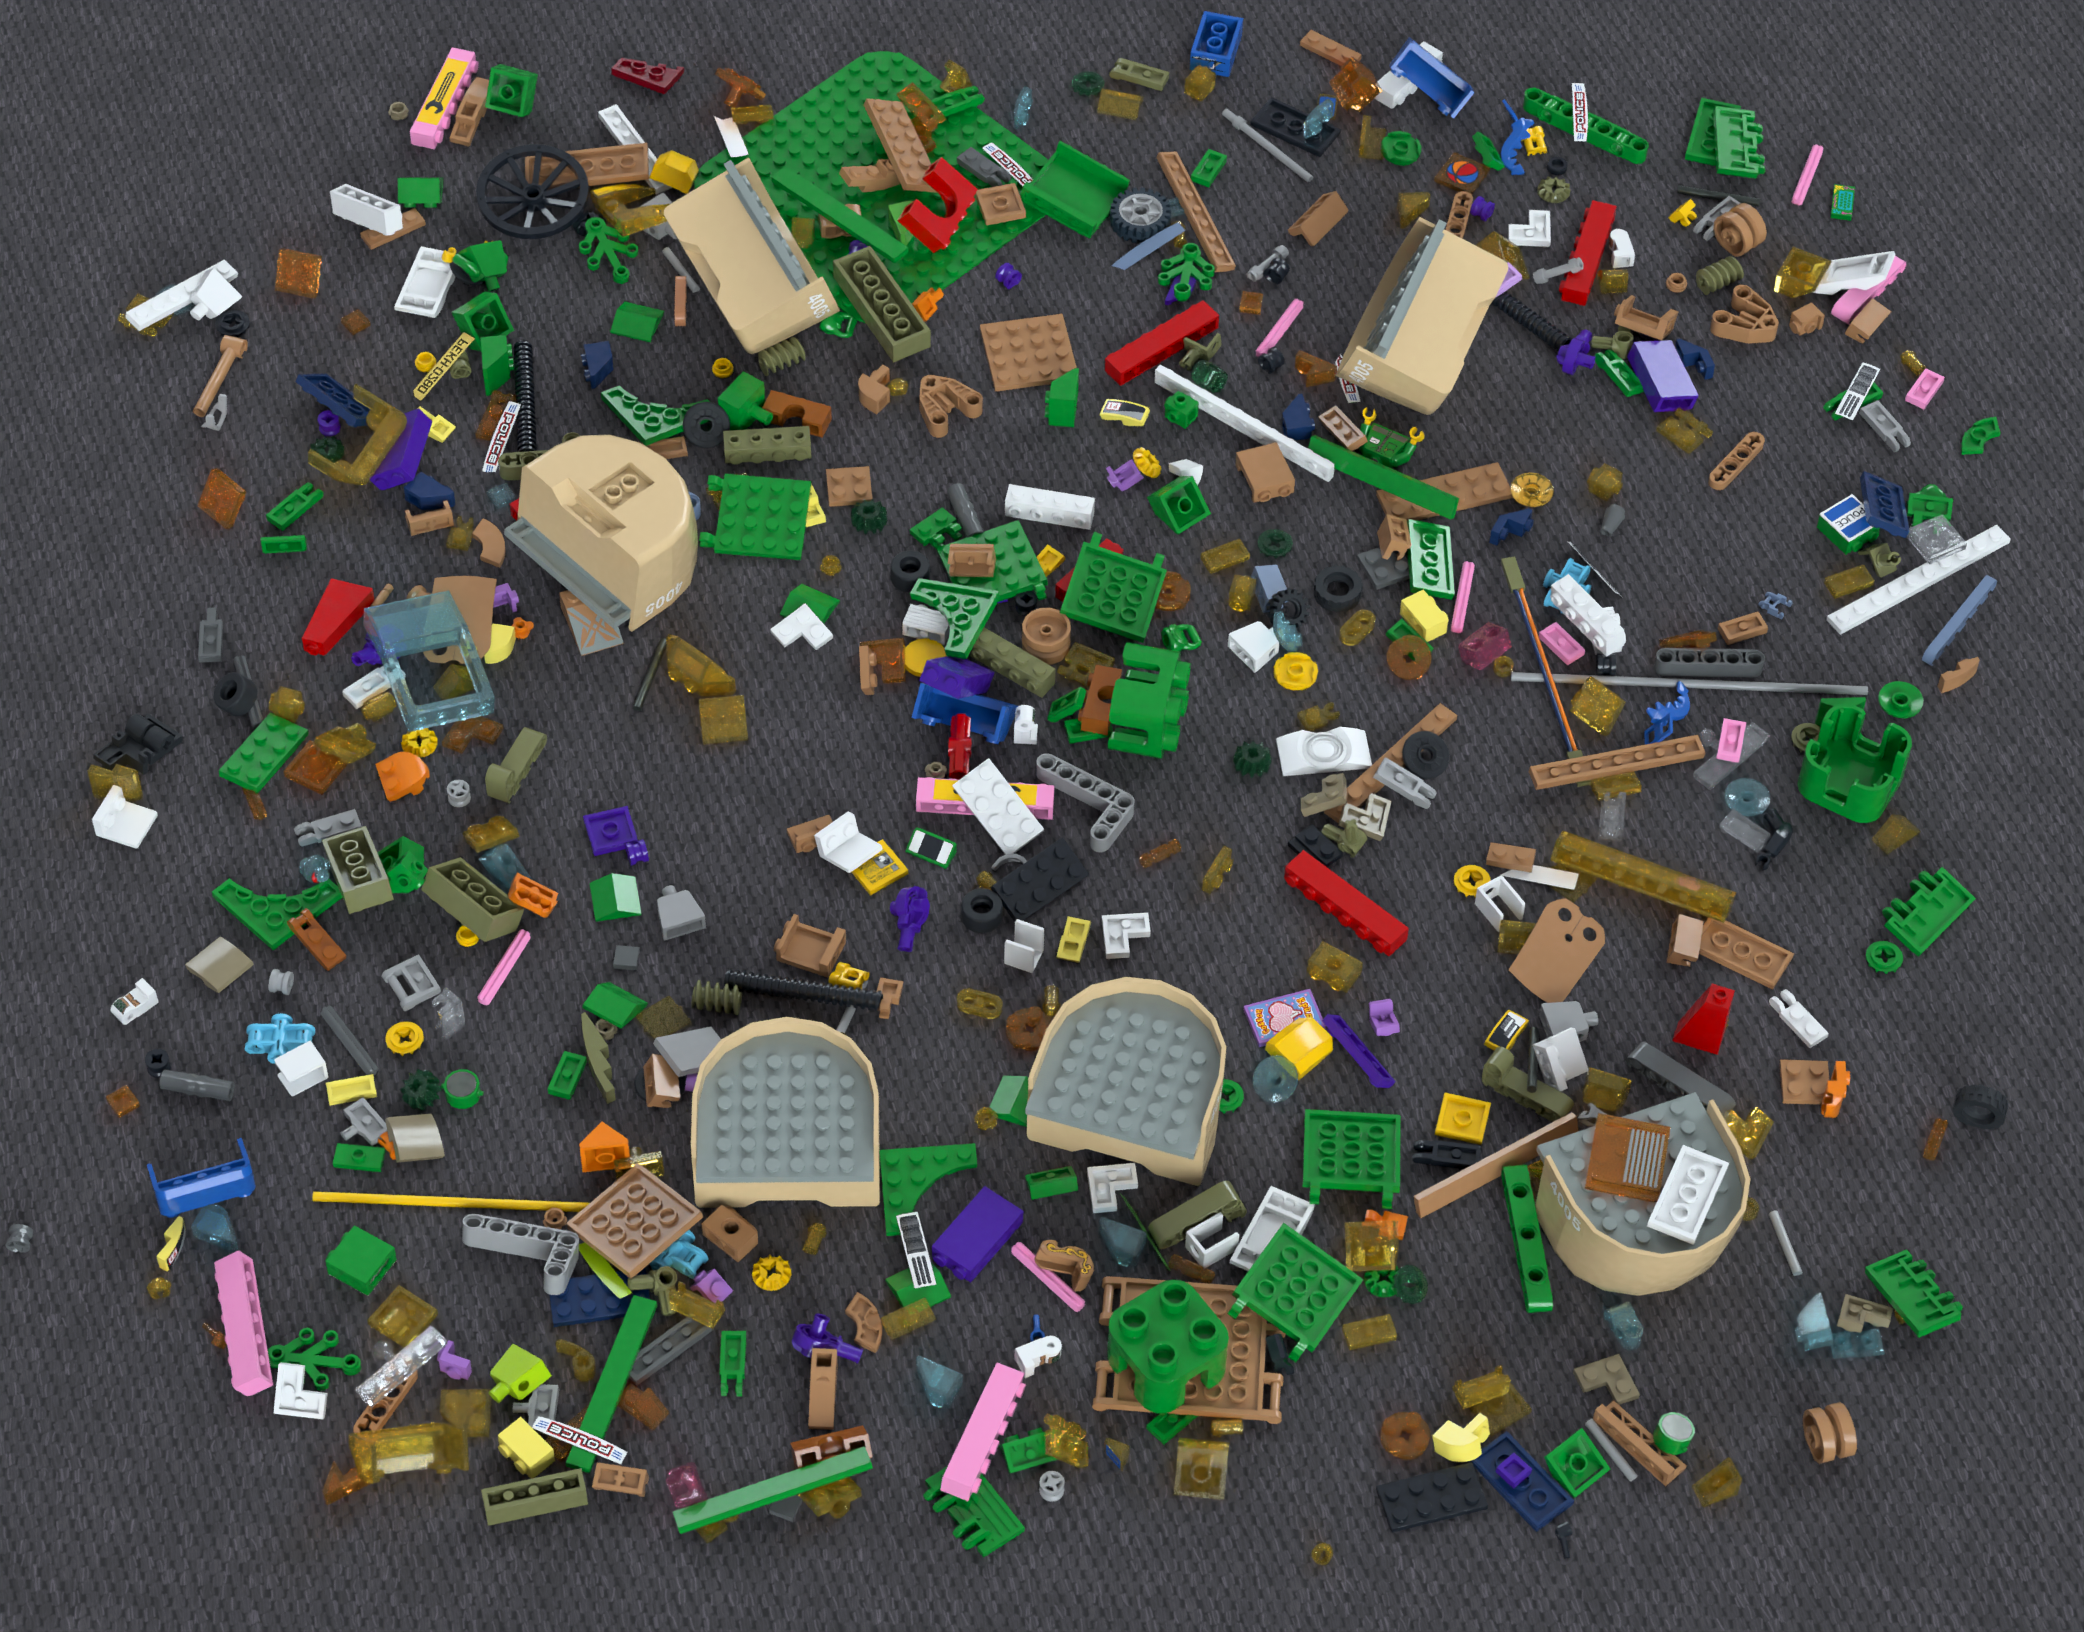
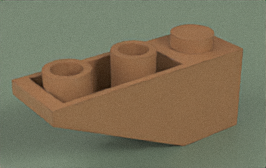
(823, 1388)

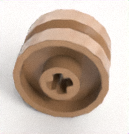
(1740, 229)
(1046, 635)
(1829, 1432)

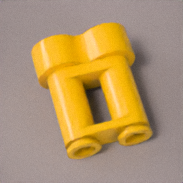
(1536, 136)
(843, 972)

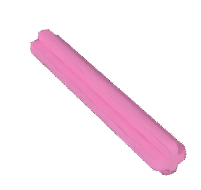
(1807, 175)
(1280, 327)
(1462, 597)
(504, 967)
(1048, 1277)

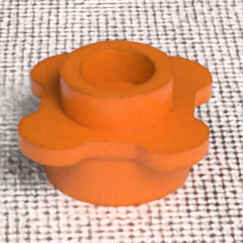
(525, 630)

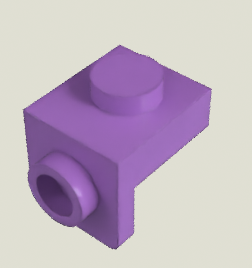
(1124, 476)
(505, 595)
(1382, 1017)
(711, 1285)
(453, 1365)

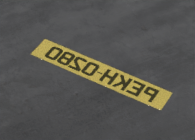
(442, 366)

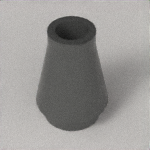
(1612, 519)

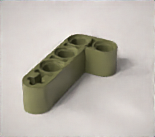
(511, 463)
(504, 779)
(1512, 1082)
(1172, 1226)

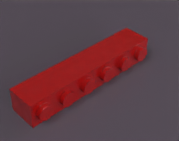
(1590, 249)
(1161, 342)
(1345, 903)

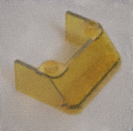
(388, 427)
(408, 1449)

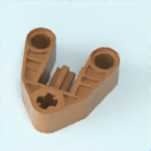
(1754, 324)
(940, 396)

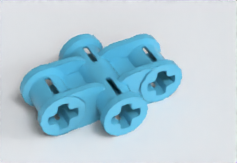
(1575, 570)
(277, 1037)
(682, 1256)

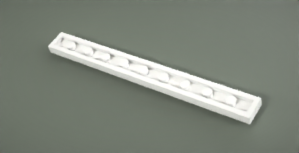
(1246, 424)
(1916, 581)

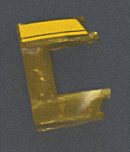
(611, 201)

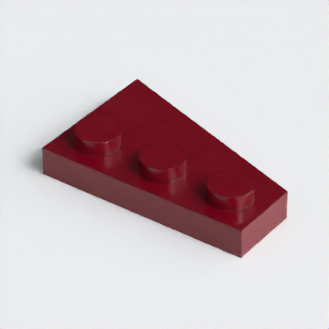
(652, 77)

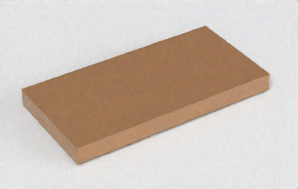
(1744, 952)

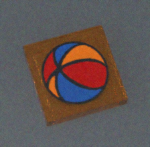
(1462, 174)

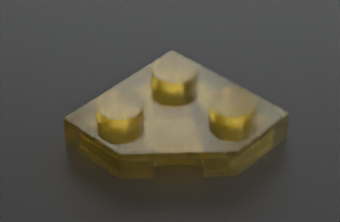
(467, 1410)

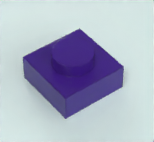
(1513, 1470)

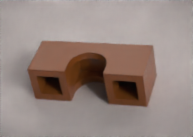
(813, 414)
(1096, 713)
(829, 1445)

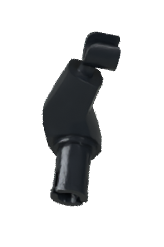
(1781, 836)

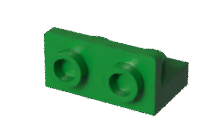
(1025, 1452)

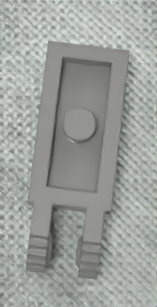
(1710, 217)
(1885, 425)
(1404, 783)
(327, 827)

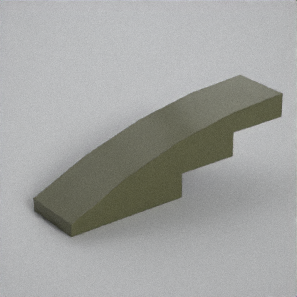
(597, 1053)

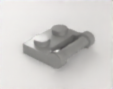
(417, 977)

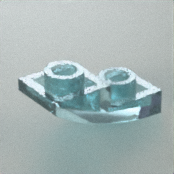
(1021, 107)
(1320, 114)
(1286, 634)
(1862, 1344)

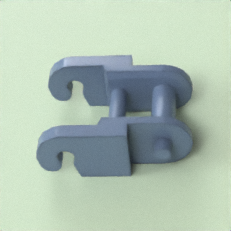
(1776, 599)

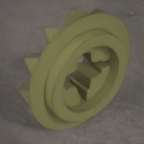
(1546, 193)
(1799, 732)

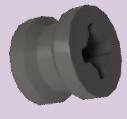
(19, 1238)

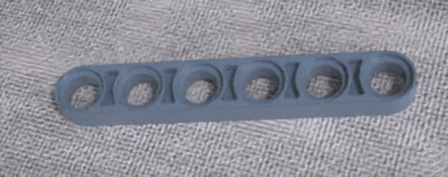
(1959, 619)

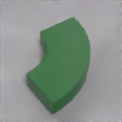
(1978, 434)

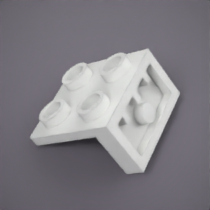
(122, 820)
(844, 845)
(1560, 1058)

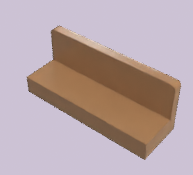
(1319, 218)

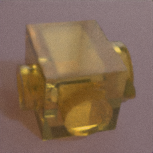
(1200, 82)
(803, 231)
(1605, 481)
(1242, 593)
(287, 704)

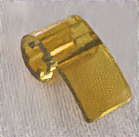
(581, 1360)

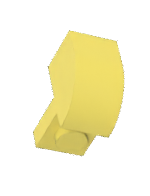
(501, 643)
(1461, 1443)

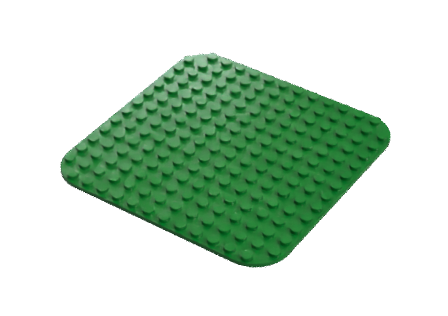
(833, 131)

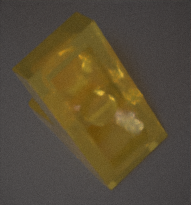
(956, 78)

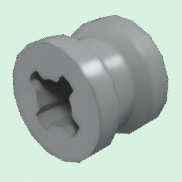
(456, 788)
(281, 981)
(1052, 1480)

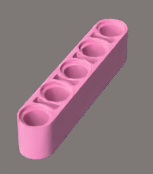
(1856, 299)

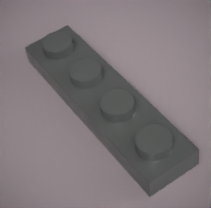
(667, 1348)

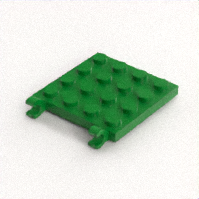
(759, 516)
(1015, 566)
(1113, 590)
(1351, 1153)
(1296, 1289)

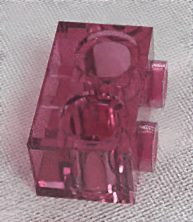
(1485, 645)

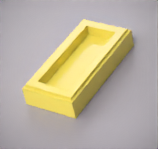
(351, 1089)

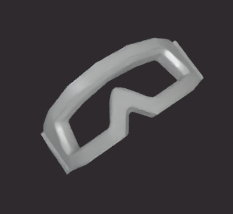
(220, 405)
(1008, 858)
(1593, 1113)

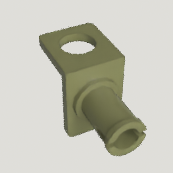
(1198, 351)
(1882, 558)

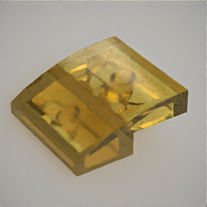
(103, 780)

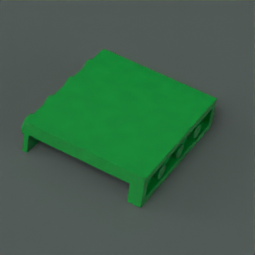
(1074, 190)

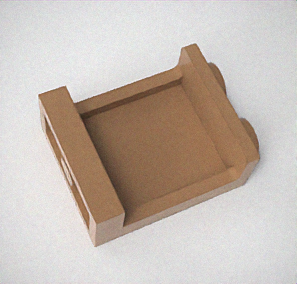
(1644, 322)
(1266, 472)
(809, 947)

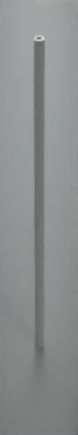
(1694, 683)

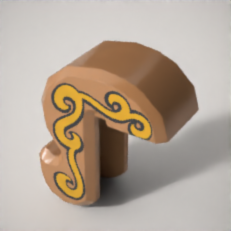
(1066, 1260)

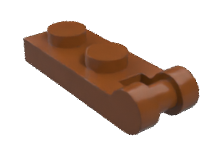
(316, 940)

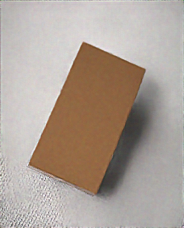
(1964, 671)

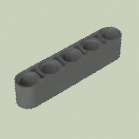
(1709, 662)
(1676, 1077)

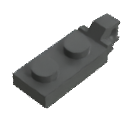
(210, 638)

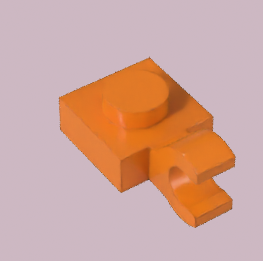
(925, 303)
(1388, 1216)

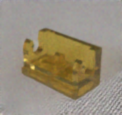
(1513, 936)
(696, 1306)
(1482, 1388)

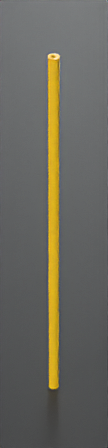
(447, 1201)

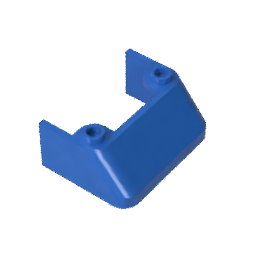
(1432, 77)
(988, 715)
(204, 1186)

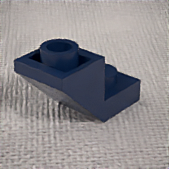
(1695, 355)
(1513, 522)

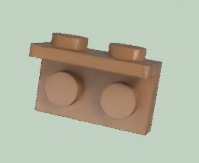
(803, 834)

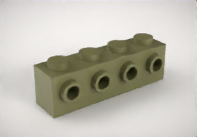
(767, 444)
(1013, 663)
(534, 1496)

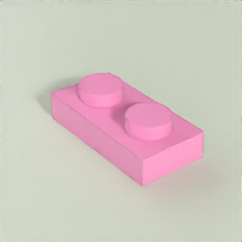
(1924, 388)
(1561, 643)
(1731, 740)

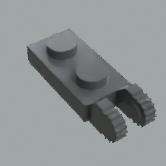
(983, 168)

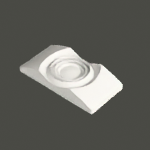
(1856, 272)
(426, 284)
(1323, 751)
(1273, 1211)

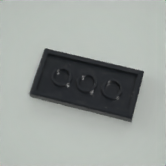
(1288, 125)

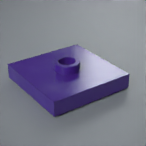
(610, 830)

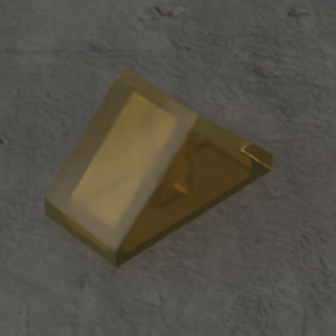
(1411, 206)
(454, 682)
(1895, 833)
(1718, 1483)

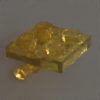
(723, 719)

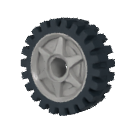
(1139, 214)

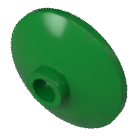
(1904, 693)

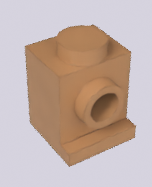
(1806, 319)

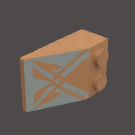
(587, 628)

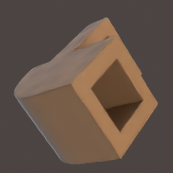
(872, 389)

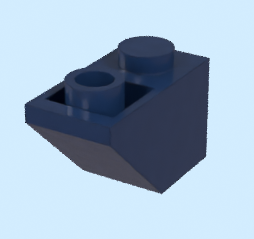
(598, 362)
(1296, 420)
(428, 493)

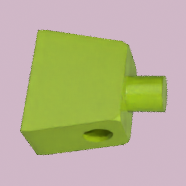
(517, 1374)

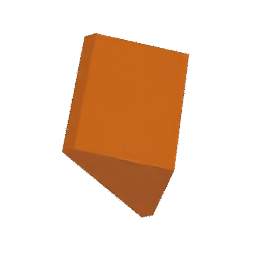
(602, 1148)

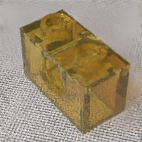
(1328, 958)

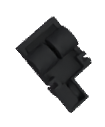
(141, 744)

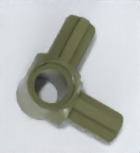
(1620, 343)
(1349, 840)
(652, 1282)

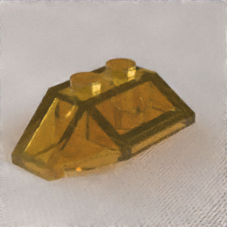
(696, 669)

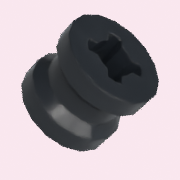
(1276, 271)
(1271, 360)
(1022, 606)
(1605, 664)
(156, 1069)

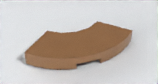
(491, 541)
(867, 1322)

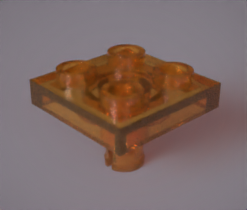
(739, 86)
(298, 273)
(221, 498)
(314, 768)

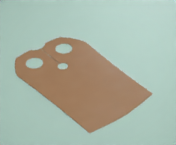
(475, 602)
(1549, 962)

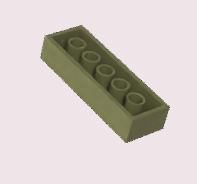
(882, 304)

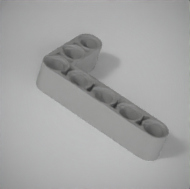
(1112, 801)
(554, 1245)

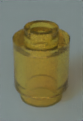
(378, 706)

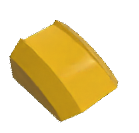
(675, 171)
(1302, 1043)

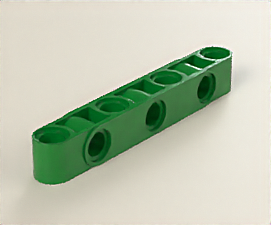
(1599, 131)
(1530, 1251)

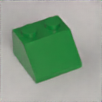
(420, 190)
(496, 362)
(1063, 399)
(1179, 504)
(395, 851)

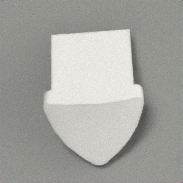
(1187, 468)

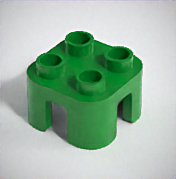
(1149, 701)
(1851, 771)
(1166, 1342)

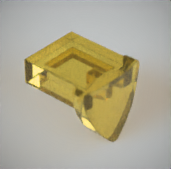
(1612, 281)

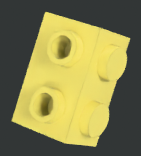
(1424, 615)
(525, 1448)

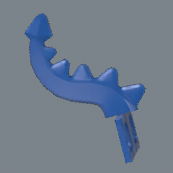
(1513, 141)
(1662, 714)

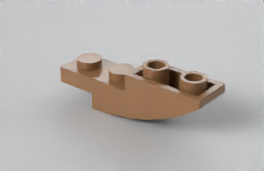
(470, 112)
(871, 177)

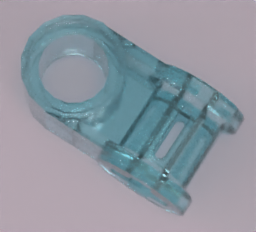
(1625, 1325)

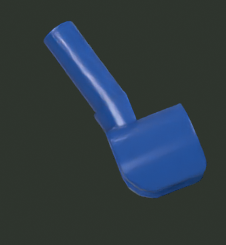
(1036, 1331)

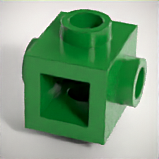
(1181, 409)
(407, 872)

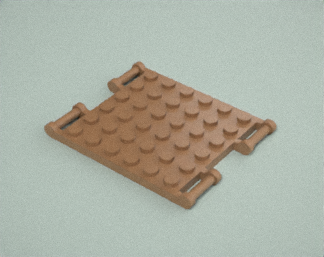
(1242, 1386)

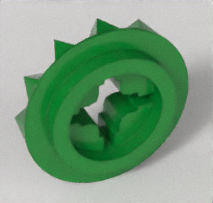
(1890, 951)
(1236, 1096)
(1383, 1288)

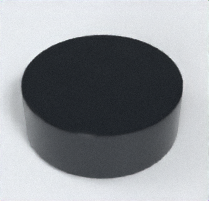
(1557, 165)

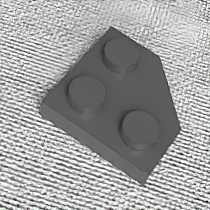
(1383, 571)

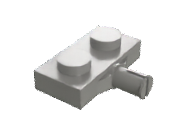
(364, 1122)
(542, 1404)

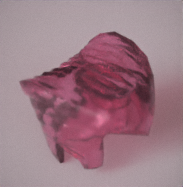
(685, 1485)

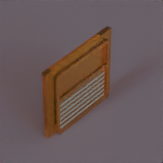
(1627, 1158)

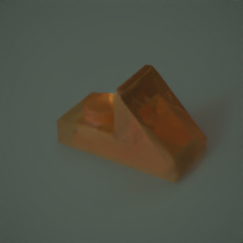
(1317, 370)
(643, 1406)
(341, 1485)

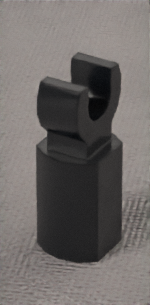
(1278, 1354)

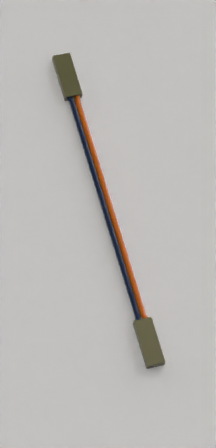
(1517, 587)

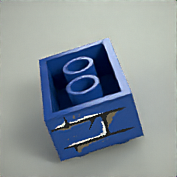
(1216, 43)

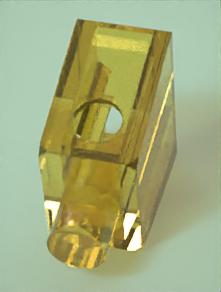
(1605, 1089)

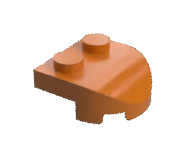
(402, 775)
(532, 895)
(1835, 1090)

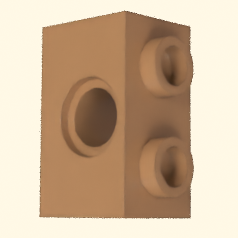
(736, 1244)

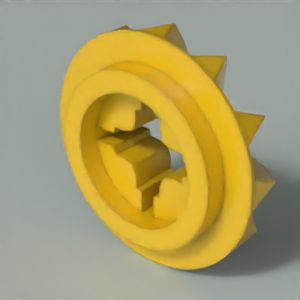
(1146, 462)
(428, 744)
(1462, 877)
(404, 1029)
(775, 1281)

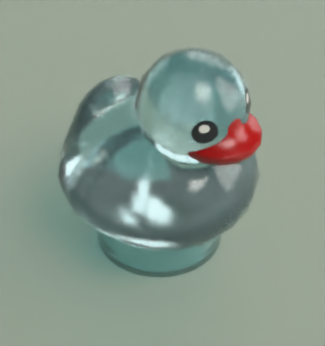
(315, 869)

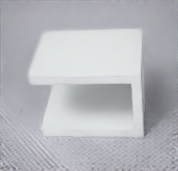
(1506, 893)
(1026, 948)
(301, 1068)
(1216, 1252)

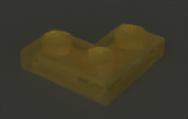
(1749, 1133)

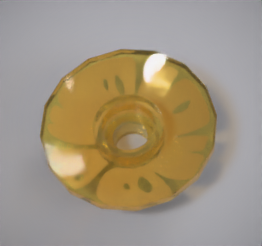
(1532, 483)

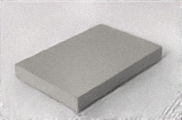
(687, 1049)

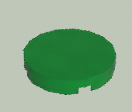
(1400, 148)

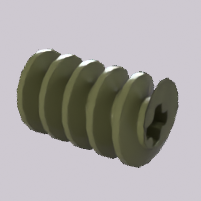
(1719, 274)
(780, 354)
(715, 996)

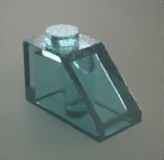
(503, 864)
(215, 1228)
(1122, 1241)
(1814, 1325)
(938, 1382)

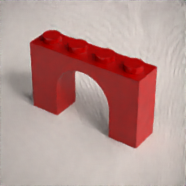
(957, 196)

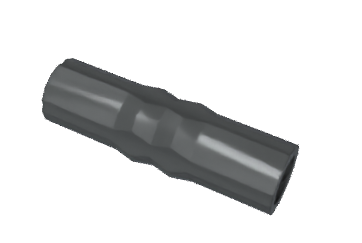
(964, 510)
(197, 1085)

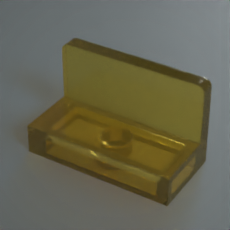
(1119, 104)
(1371, 140)

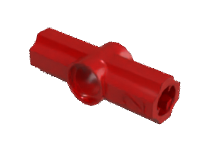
(959, 746)

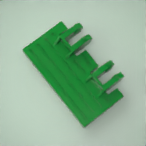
(1737, 142)
(1930, 912)
(1914, 1293)
(983, 1512)

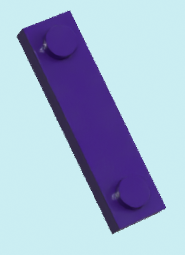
(1339, 1029)

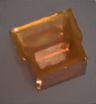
(1355, 85)

